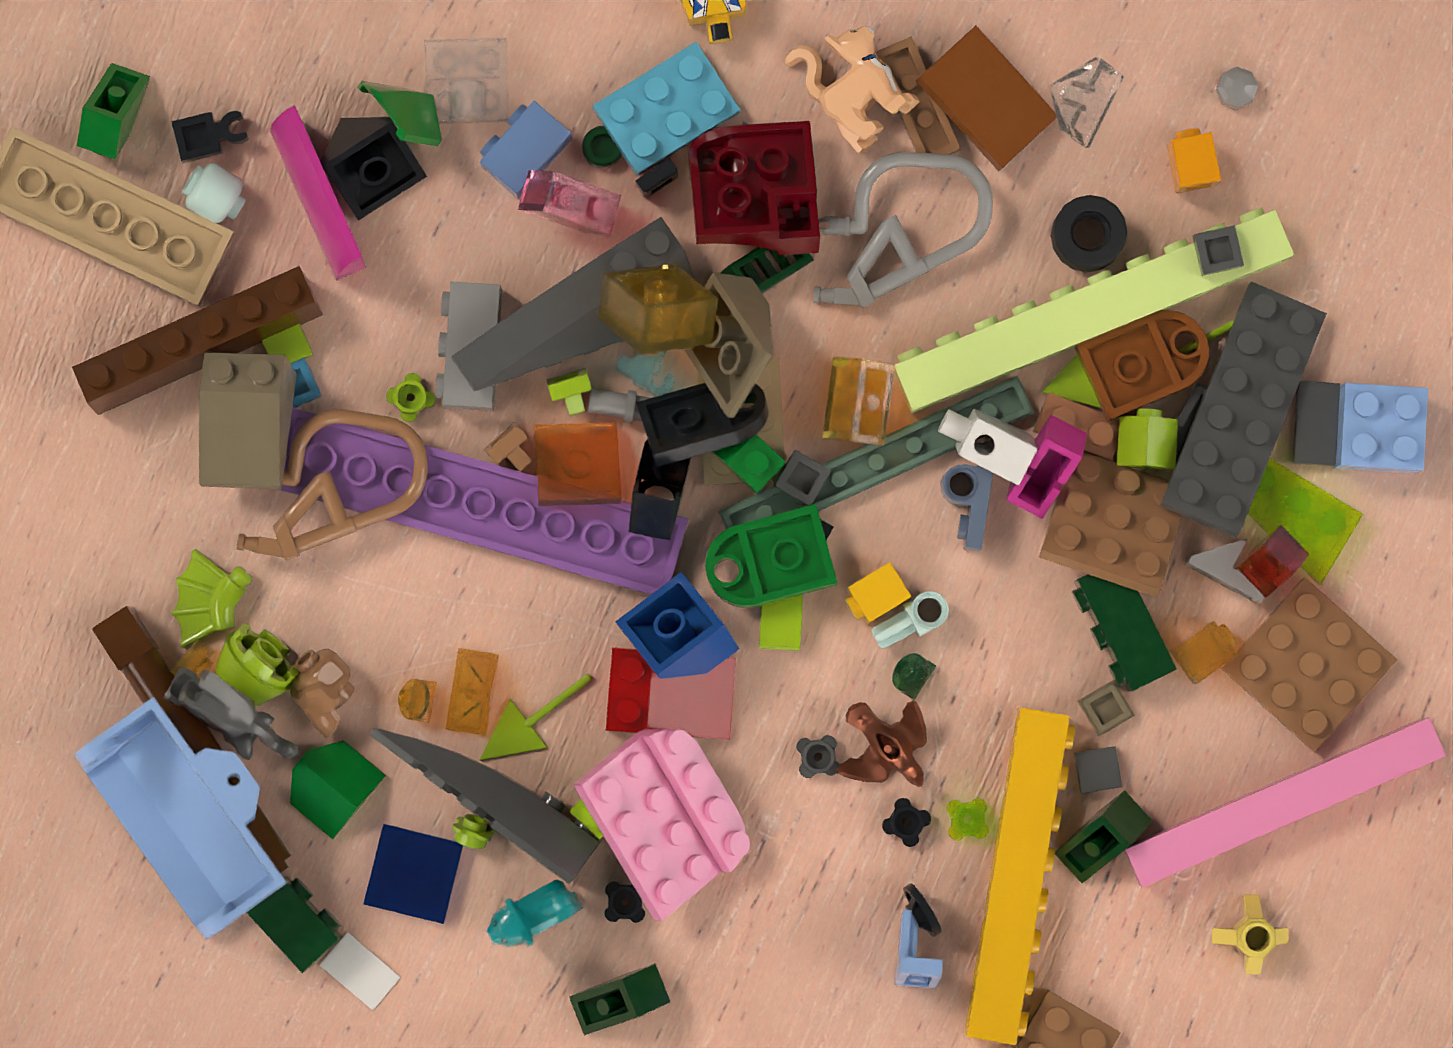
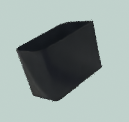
(653, 514)

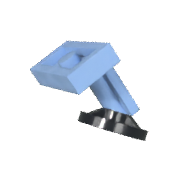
(910, 969)

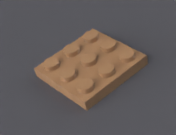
(1112, 525)
(1309, 664)

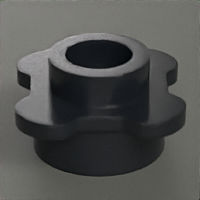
(910, 833)
(616, 910)

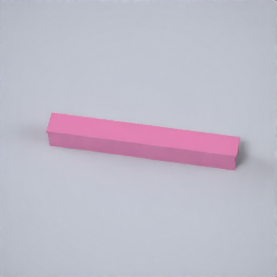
(1284, 801)

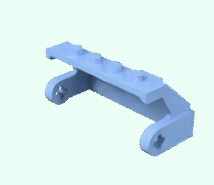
(184, 815)

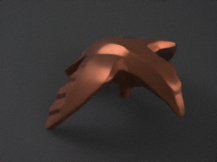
(889, 745)

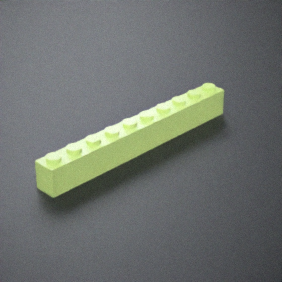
(1081, 314)

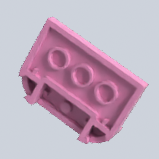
(664, 816)

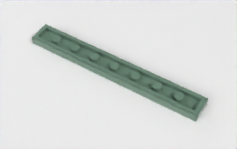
(876, 464)

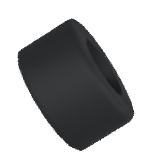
(1100, 210)

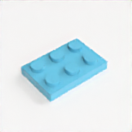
(666, 109)

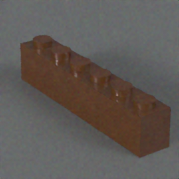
(180, 345)

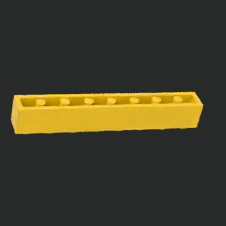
(1017, 876)

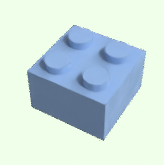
(1381, 428)

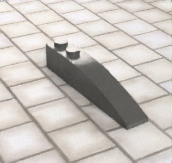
(565, 317)
(514, 810)

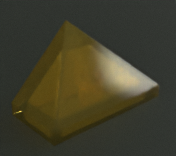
(472, 691)

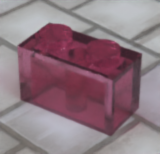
(569, 202)

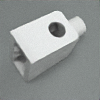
(1004, 453)

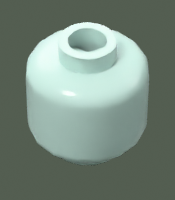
(213, 193)

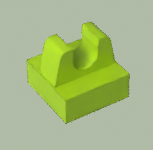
(570, 388)

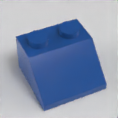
(677, 631)

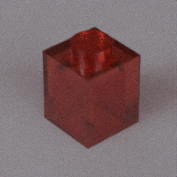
(1273, 561)

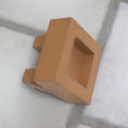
(508, 446)

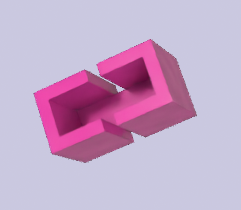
(1045, 474)

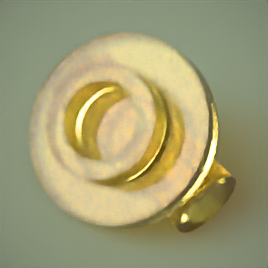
(417, 699)

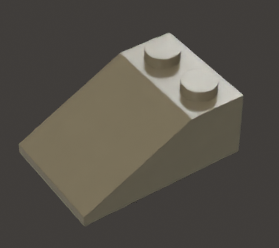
(739, 341)
(244, 419)

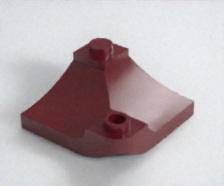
(757, 188)

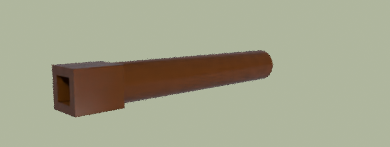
(150, 676)

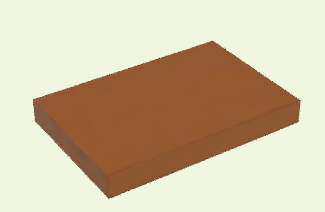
(987, 98)

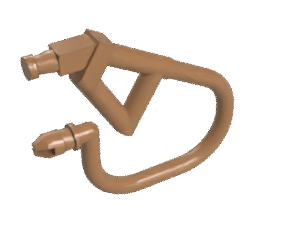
(323, 484)

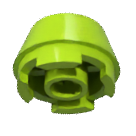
(256, 664)

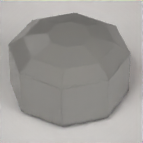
(1236, 88)

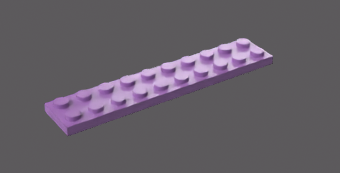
(486, 506)

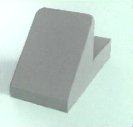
(1218, 566)

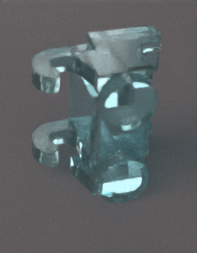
(643, 369)

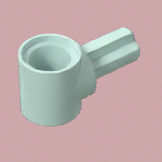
(908, 621)

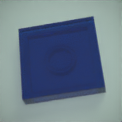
(413, 873)

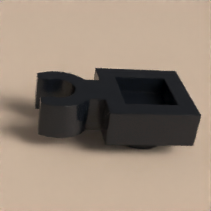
(201, 137)

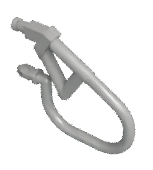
(892, 230)

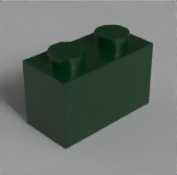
(296, 924)

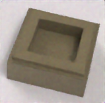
(1106, 708)

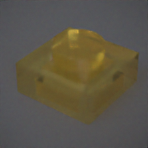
(195, 659)

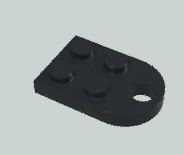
(694, 422)

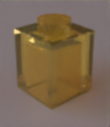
(1205, 651)

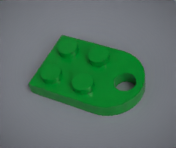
(775, 559)

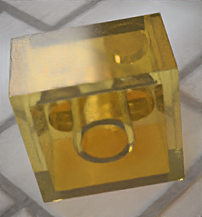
(658, 309)

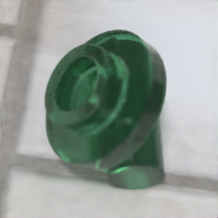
(912, 674)

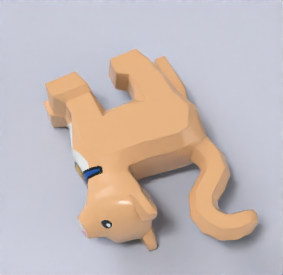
(857, 90)

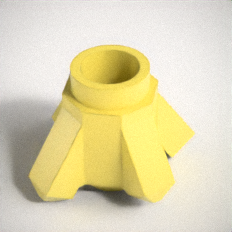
(1252, 935)

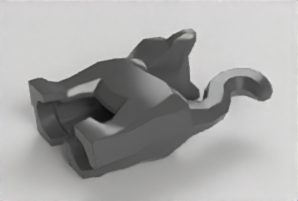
(226, 711)

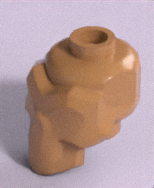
(321, 688)

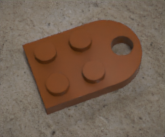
(1141, 363)

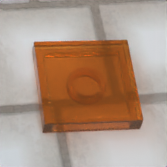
(577, 464)

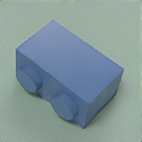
(527, 145)

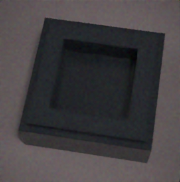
(657, 178)

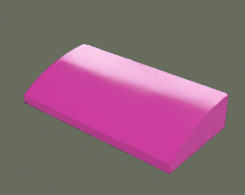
(316, 194)

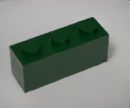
(1125, 630)

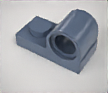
(970, 526)

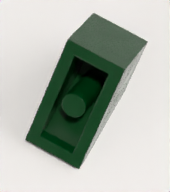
(1103, 837)
(620, 999)

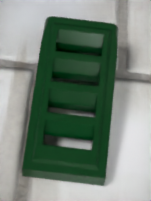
(774, 278)

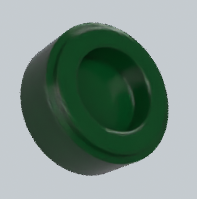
(600, 149)

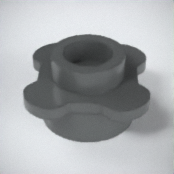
(809, 748)

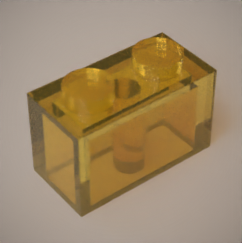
(858, 401)

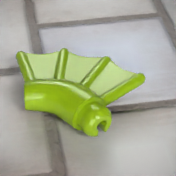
(207, 598)

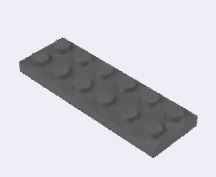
(1243, 410)

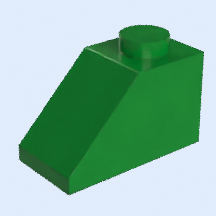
(112, 111)
(751, 462)

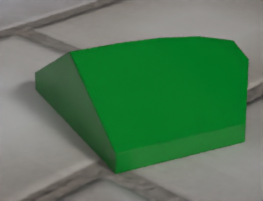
(409, 110)
(332, 785)

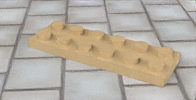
(110, 217)

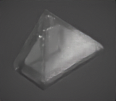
(1084, 99)

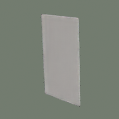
(360, 971)

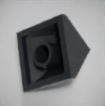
(370, 163)

